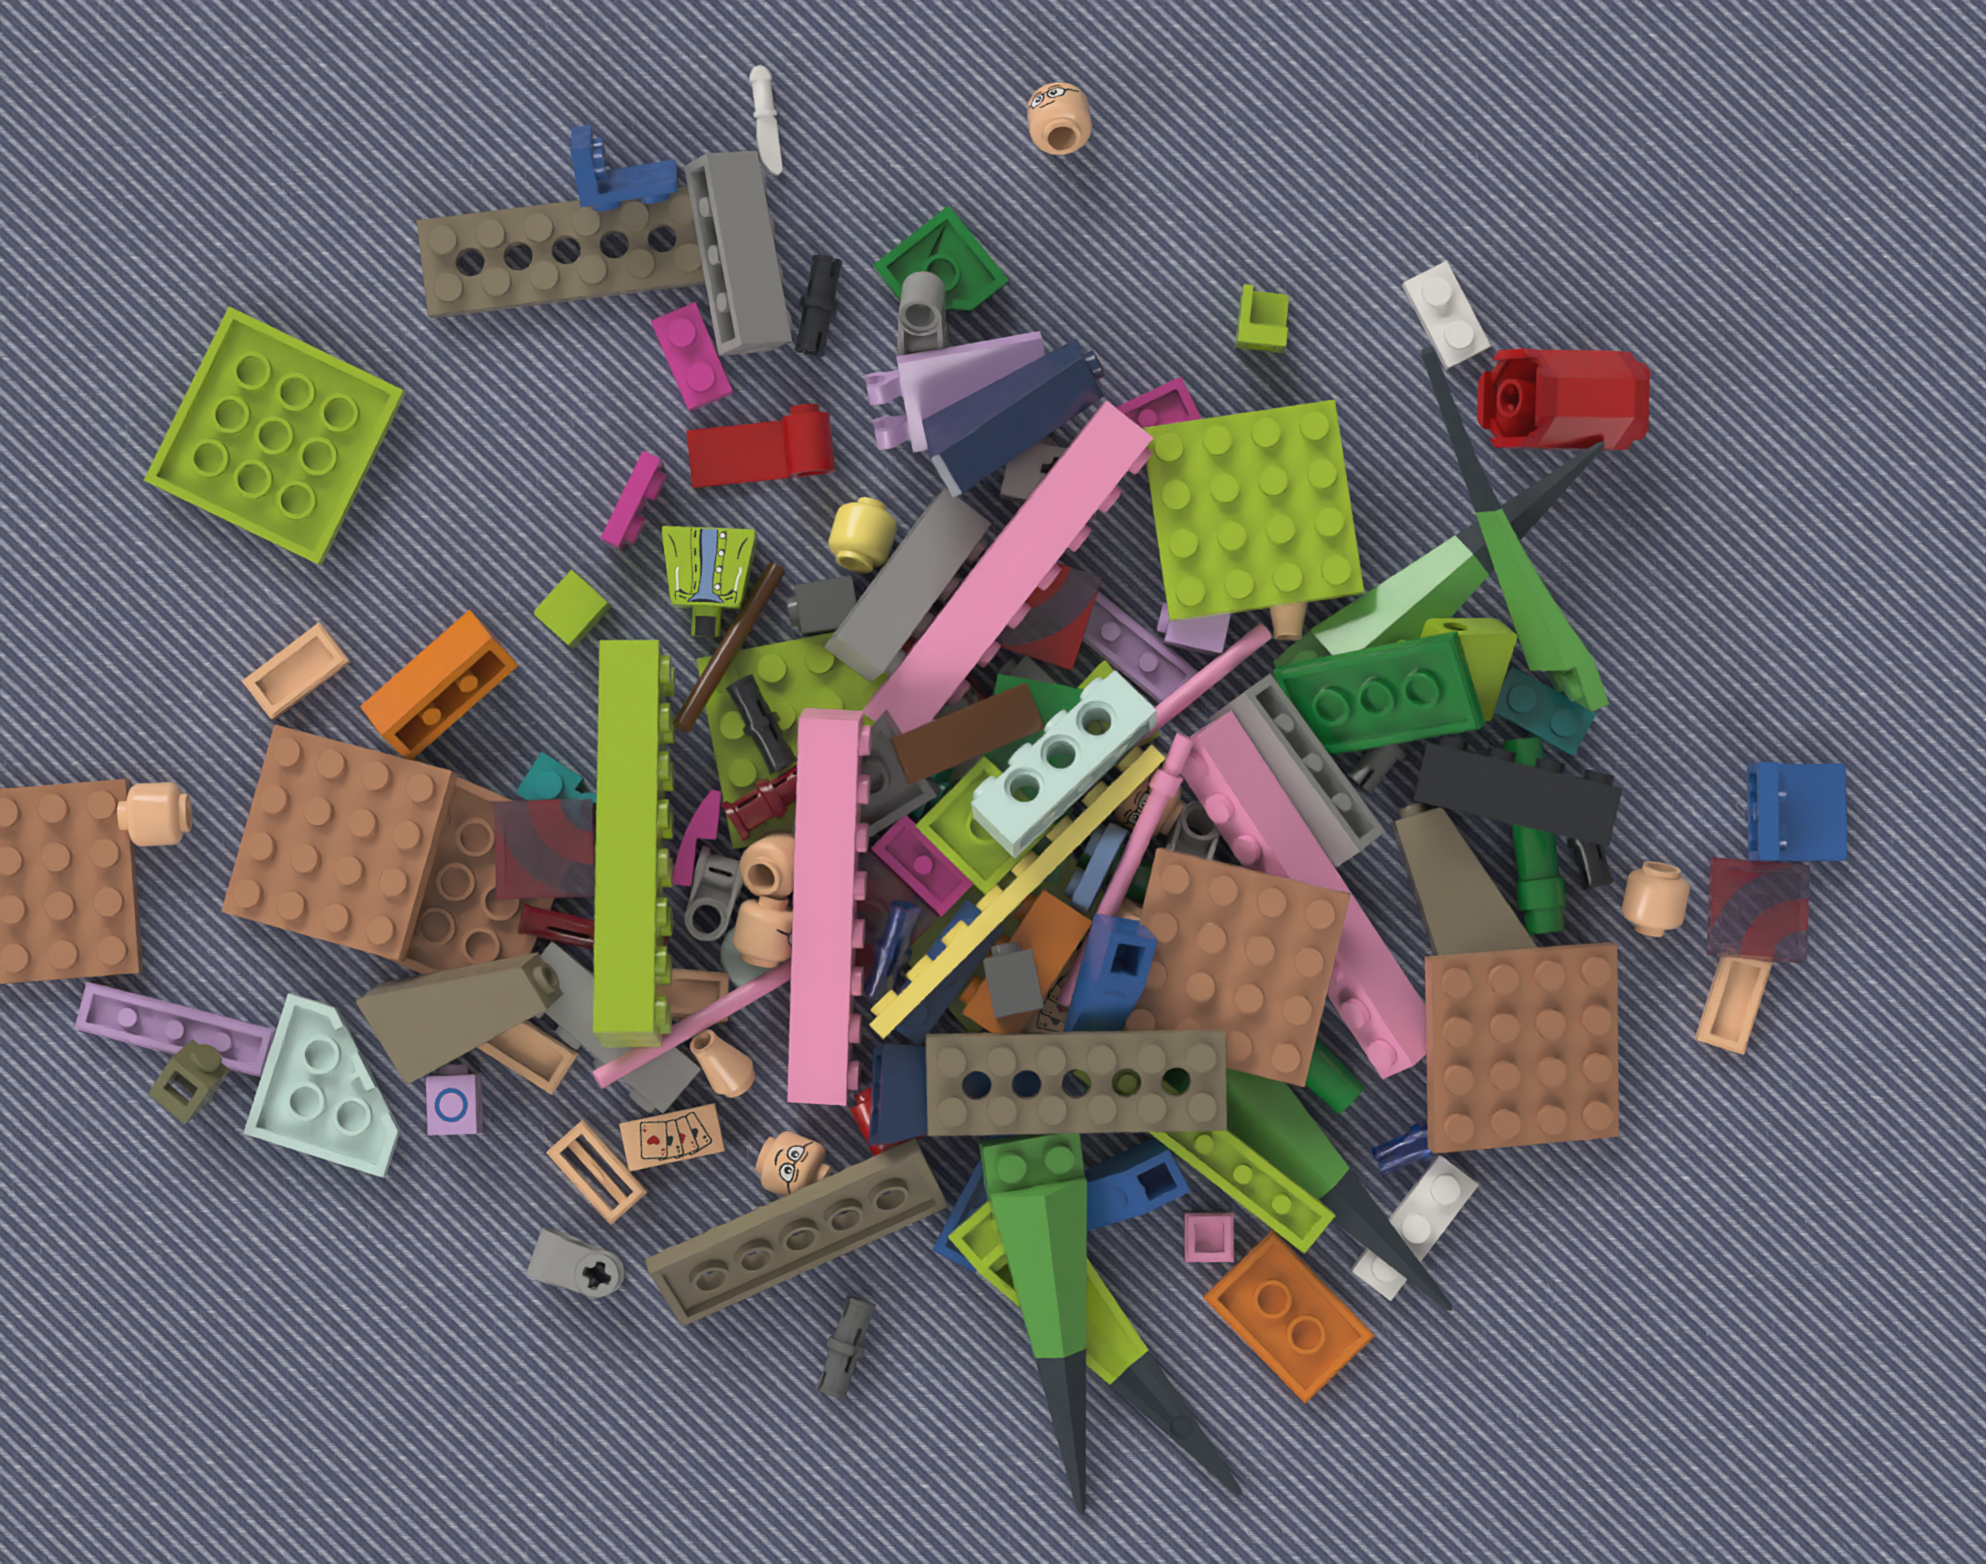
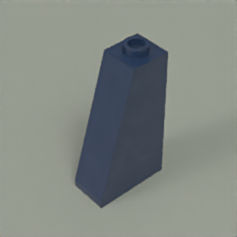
(1011, 415)
(900, 1092)

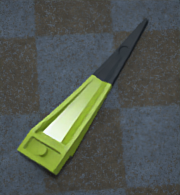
(1111, 1345)

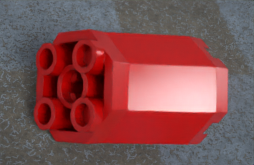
(1564, 399)

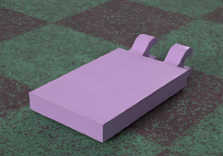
(942, 378)

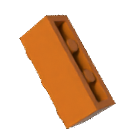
(439, 686)
(1052, 934)

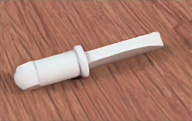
(766, 124)

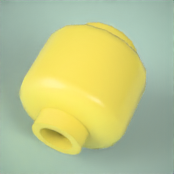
(862, 535)

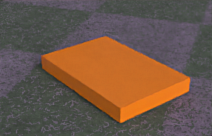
(1288, 1316)

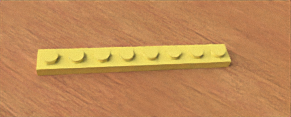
(999, 904)

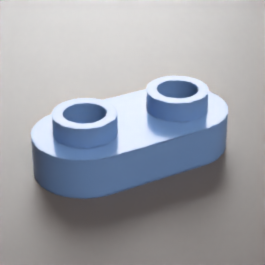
(1104, 849)

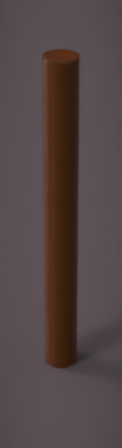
(728, 647)

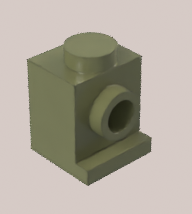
(198, 1071)

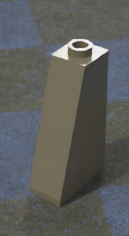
(1452, 889)
(452, 1011)

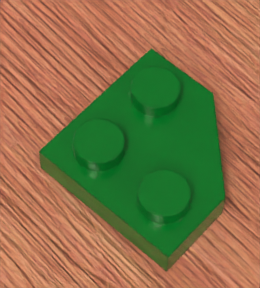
(953, 255)

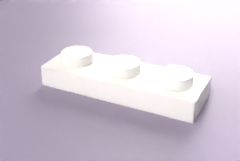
(1419, 1221)

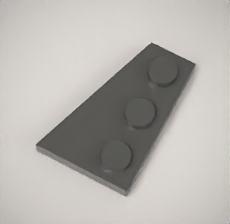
(889, 792)

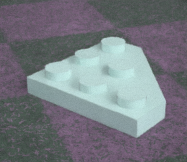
(322, 1093)

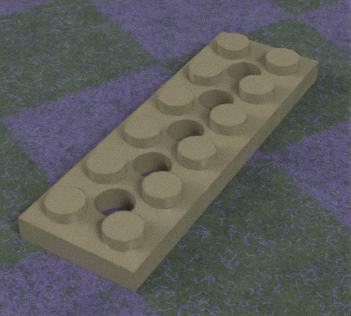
(546, 280)
(1100, 1107)
(769, 1228)

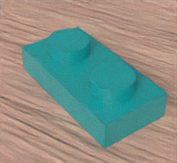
(1542, 712)

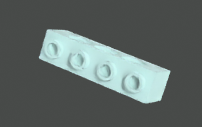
(1020, 823)

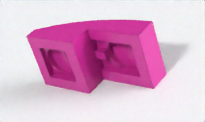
(702, 825)

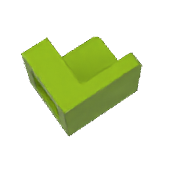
(1262, 321)
(572, 609)

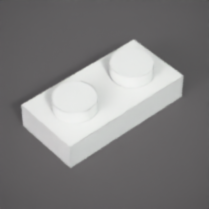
(1446, 315)

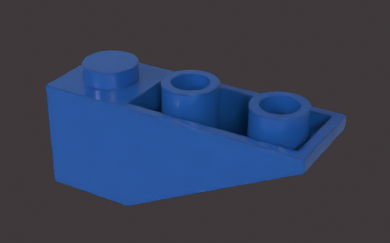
(1110, 974)
(1133, 1183)

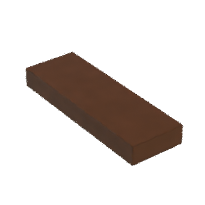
(966, 733)

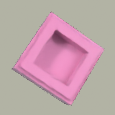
(1208, 1236)

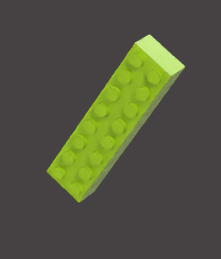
(631, 844)

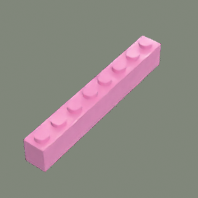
(1012, 569)
(1274, 839)
(826, 905)

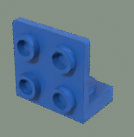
(607, 188)
(1796, 812)

